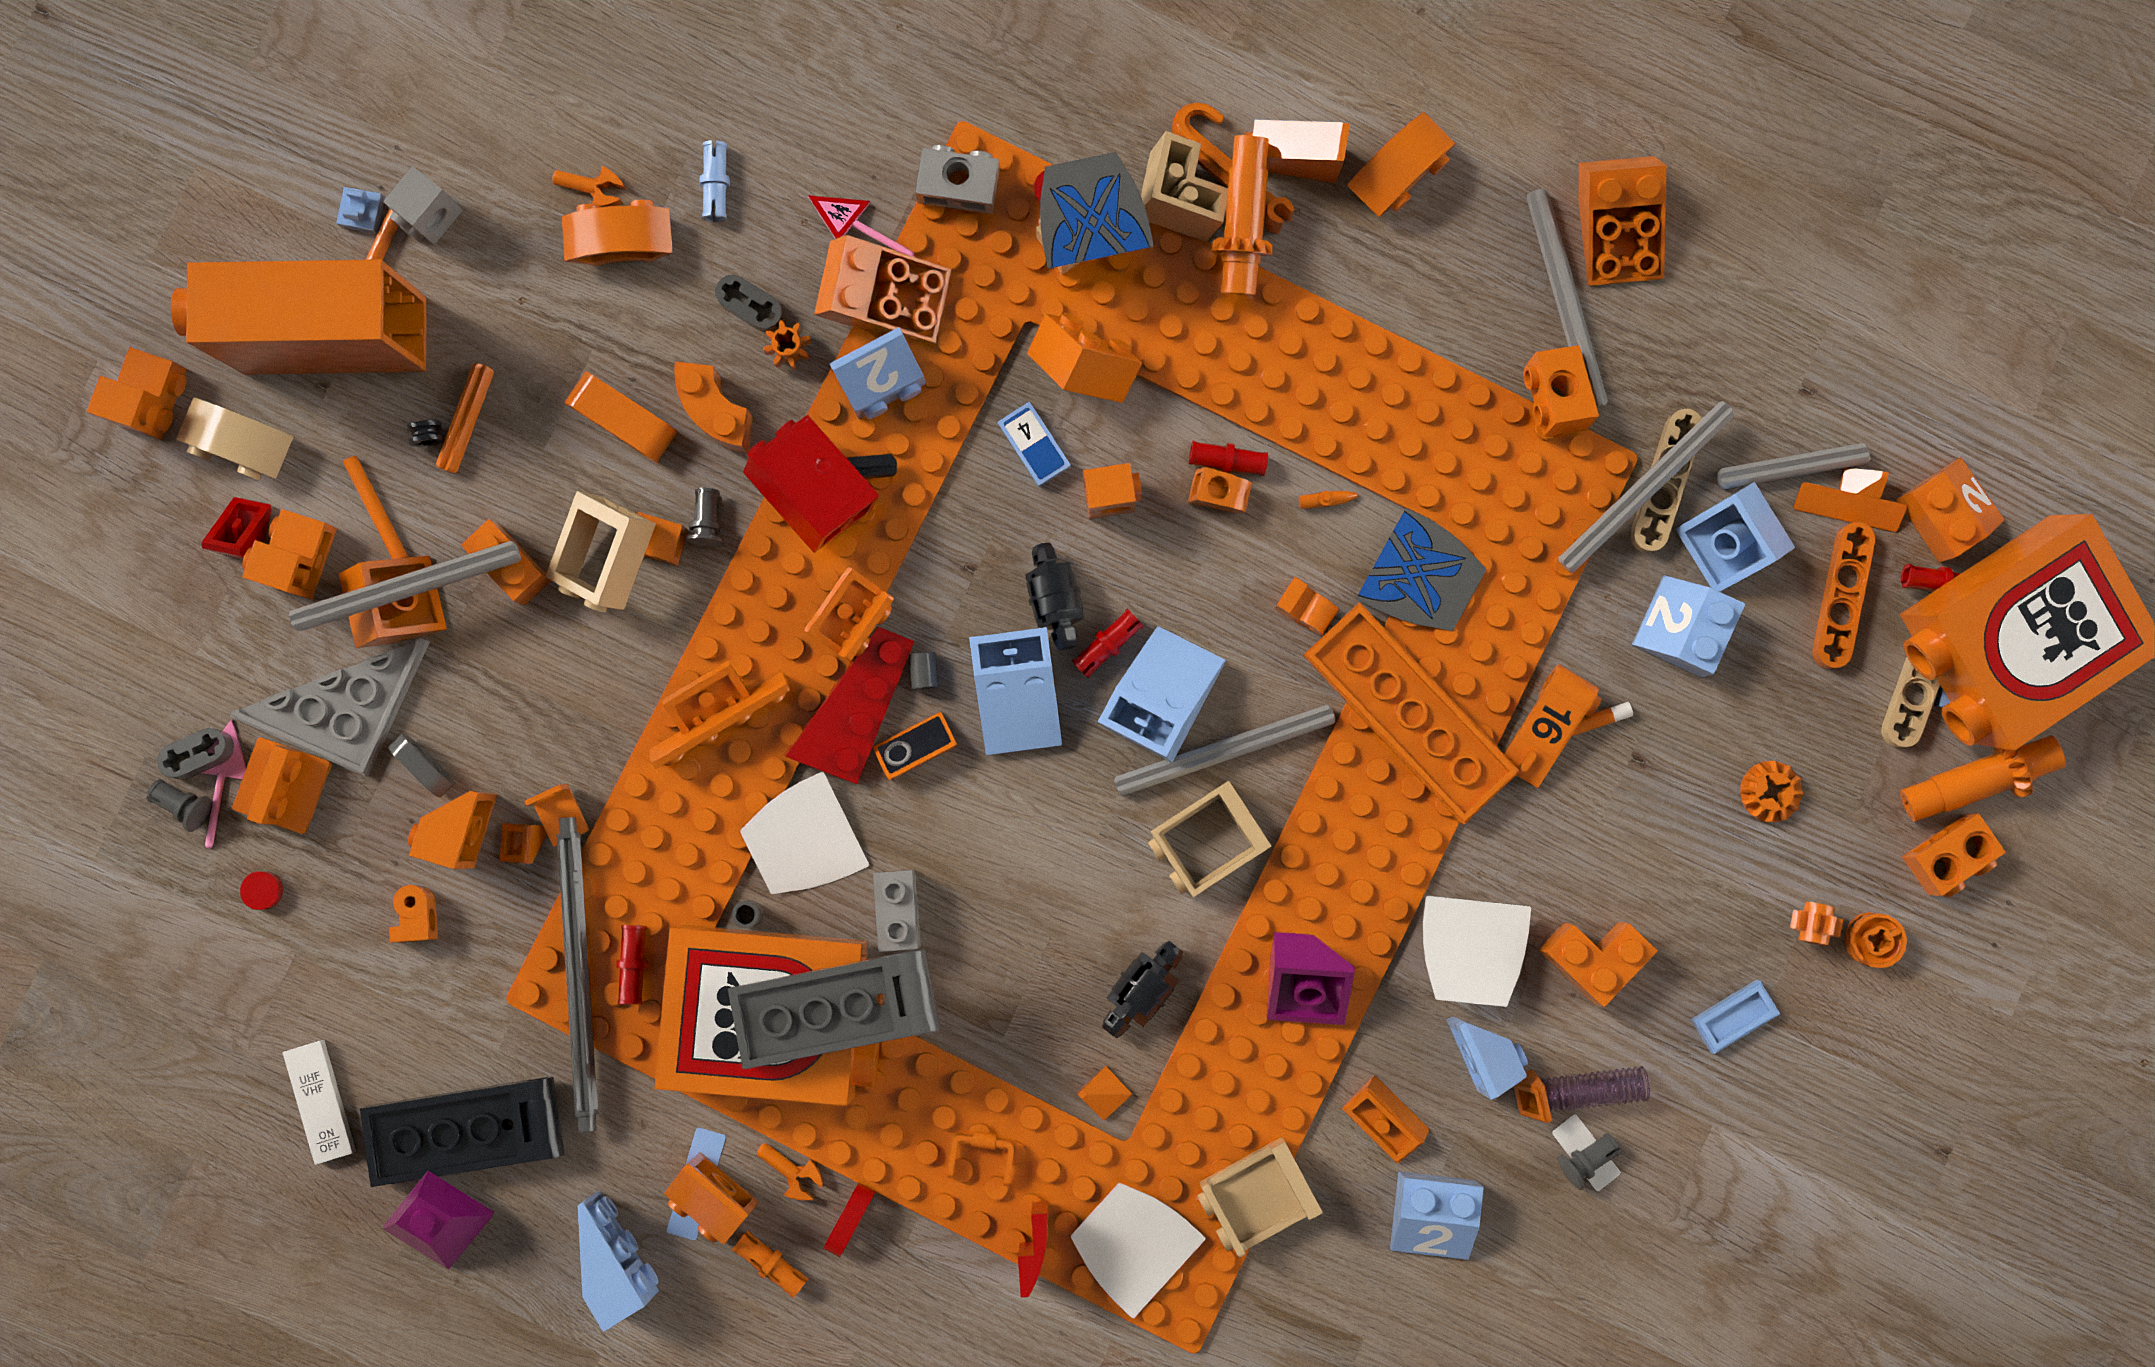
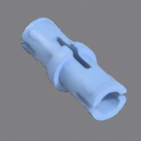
(714, 181)

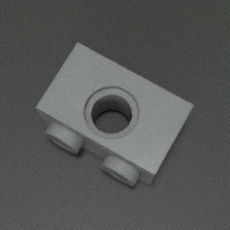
(974, 195)
(421, 207)
(896, 910)

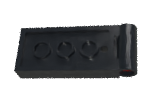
(462, 1131)

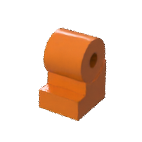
(1219, 491)
(1306, 607)
(416, 915)

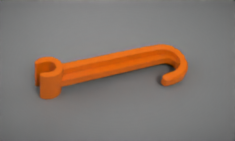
(1218, 163)

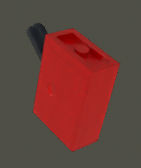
(814, 482)

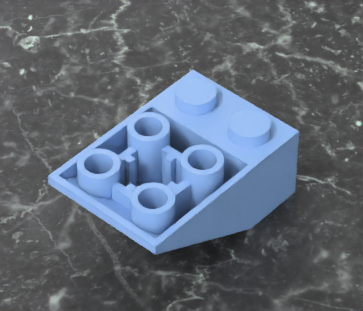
(1015, 691)
(1162, 693)
(611, 1271)

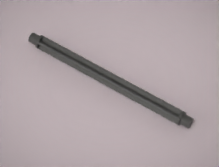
(577, 974)

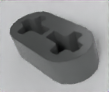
(754, 296)
(192, 746)
(421, 765)

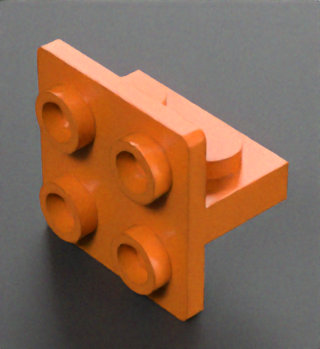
(281, 786)

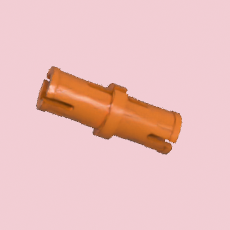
(770, 1264)

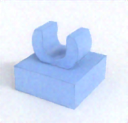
(360, 210)

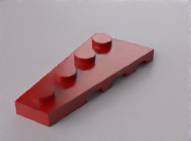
(851, 715)

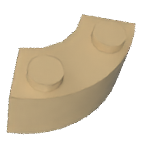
(235, 438)

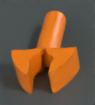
(591, 186)
(792, 1172)

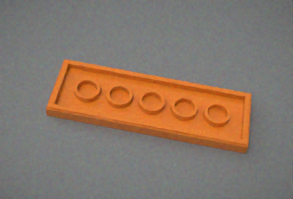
(1411, 713)

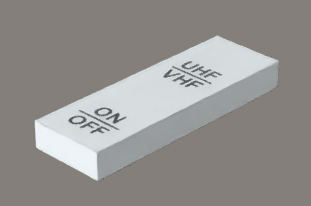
(319, 1102)

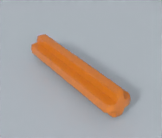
(464, 418)

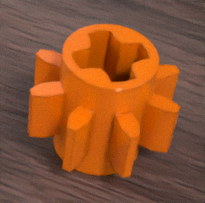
(787, 334)
(1816, 923)

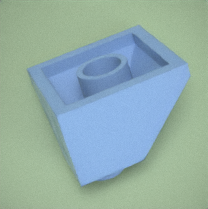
(1489, 1057)

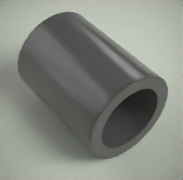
(923, 670)
(736, 914)

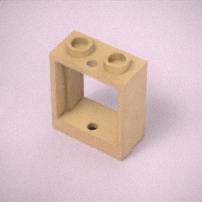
(623, 558)
(1243, 820)

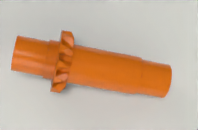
(1244, 217)
(1984, 778)

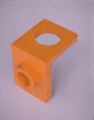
(556, 804)

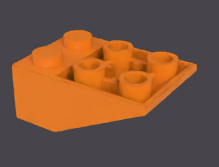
(1623, 219)
(882, 289)

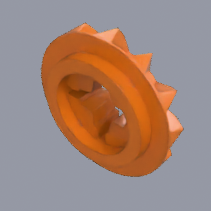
(1755, 783)

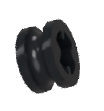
(425, 433)

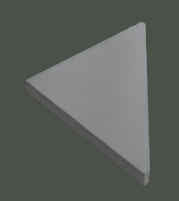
(343, 712)

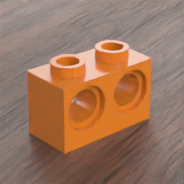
(1950, 847)

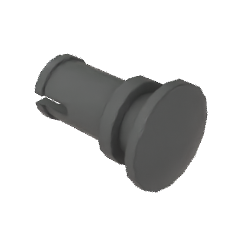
(705, 520)
(184, 807)
(1588, 1160)

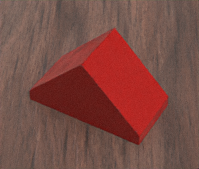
(238, 528)

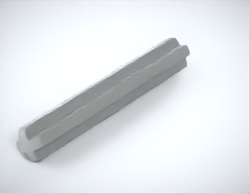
(1793, 466)

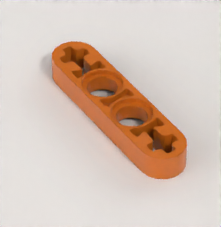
(1838, 594)

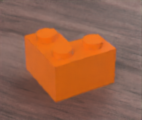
(1083, 360)
(141, 395)
(293, 556)
(1601, 968)

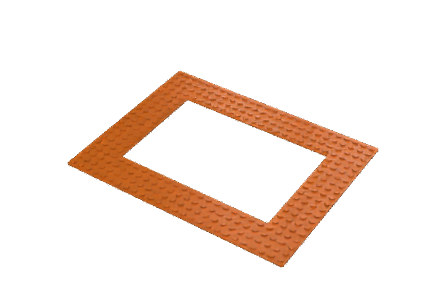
(1350, 850)

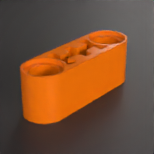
(621, 416)

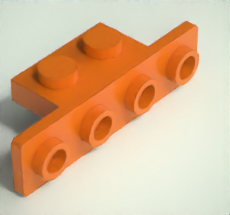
(711, 706)

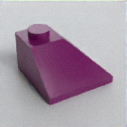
(1307, 981)
(438, 1220)

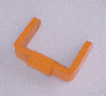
(985, 1141)

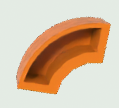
(1402, 164)
(616, 233)
(709, 409)

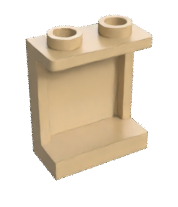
(1258, 1197)

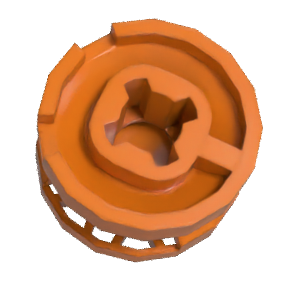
(1875, 940)

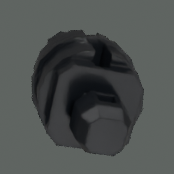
(1054, 596)
(1142, 989)

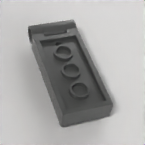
(833, 1009)

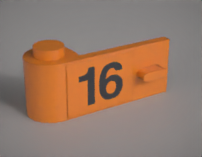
(1551, 723)

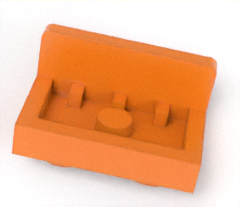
(850, 614)

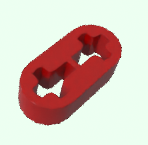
(849, 1219)

